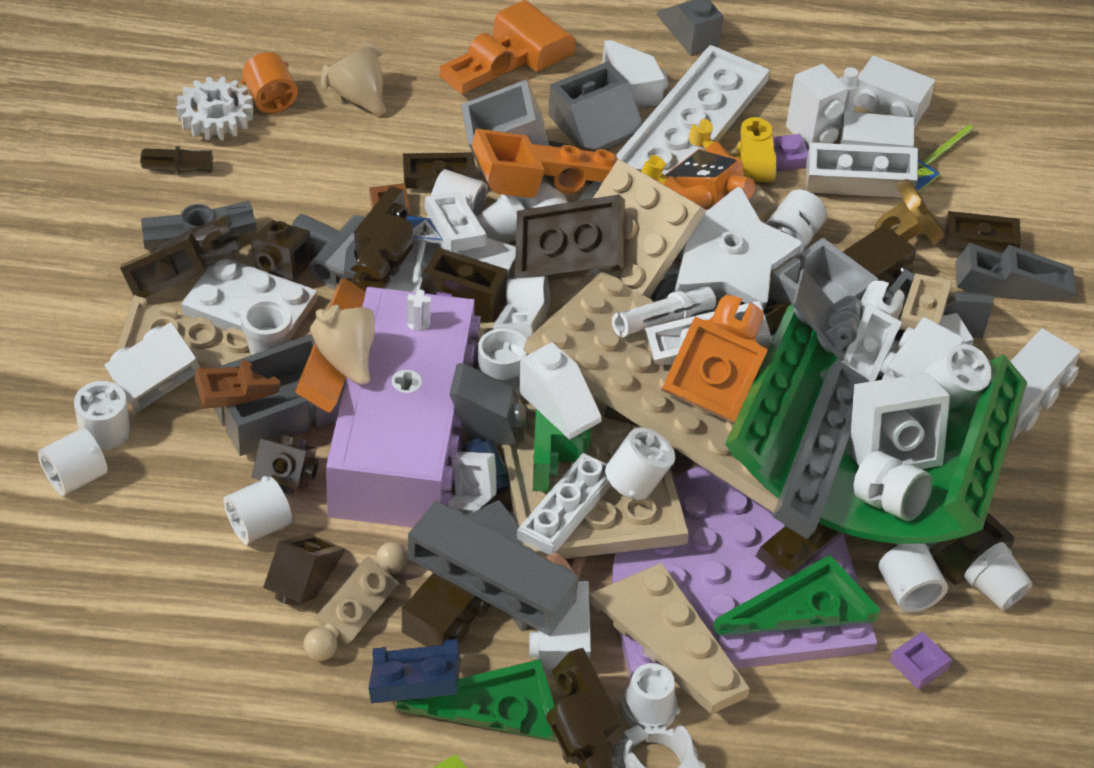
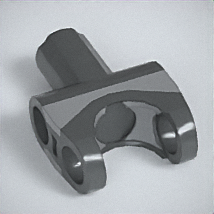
(333, 249)

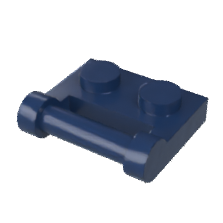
(415, 672)

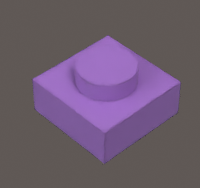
(790, 152)
(920, 660)

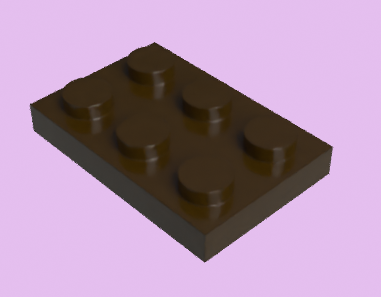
(571, 238)

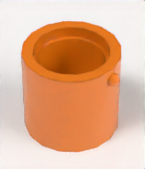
(269, 82)

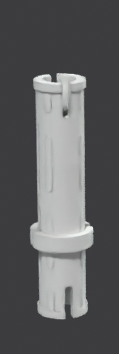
(673, 308)

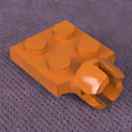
(718, 360)

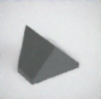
(972, 309)

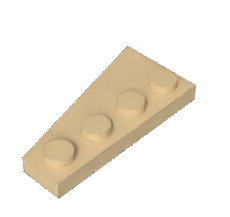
(207, 343)
(672, 633)

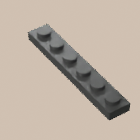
(819, 452)

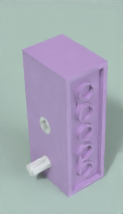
(402, 427)

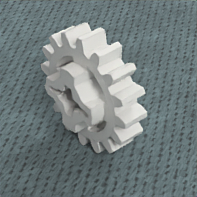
(215, 108)

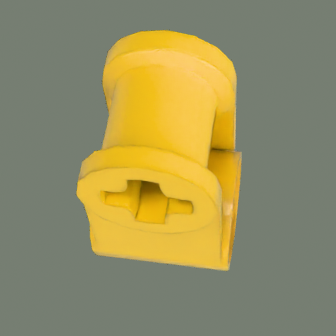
(757, 150)

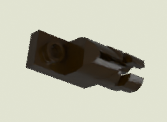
(382, 241)
(180, 258)
(584, 716)

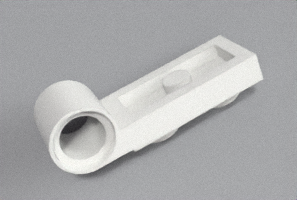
(526, 305)

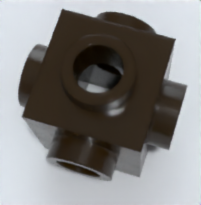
(282, 249)
(286, 461)

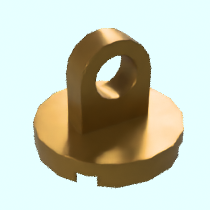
(912, 215)

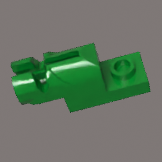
(554, 447)

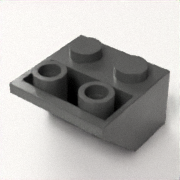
(595, 107)

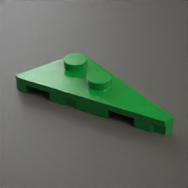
(809, 599)
(499, 700)

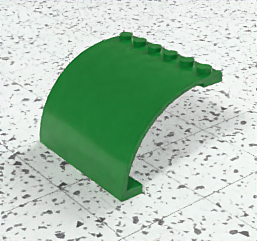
(962, 489)

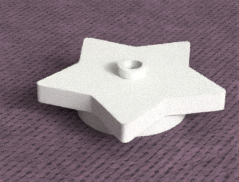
(734, 251)

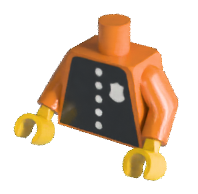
(705, 174)

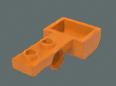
(519, 38)
(517, 166)

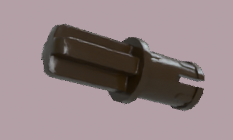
(177, 159)

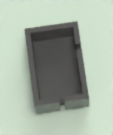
(278, 412)

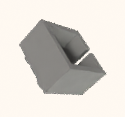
(508, 111)
(828, 267)

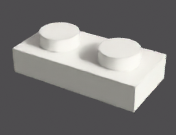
(455, 221)

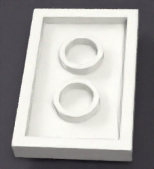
(231, 285)

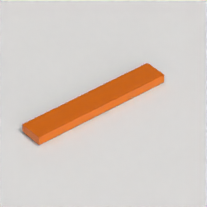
(320, 380)

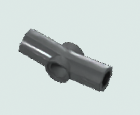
(163, 228)

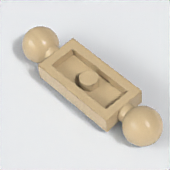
(355, 601)

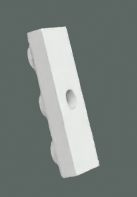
(565, 505)

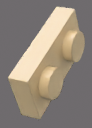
(925, 299)

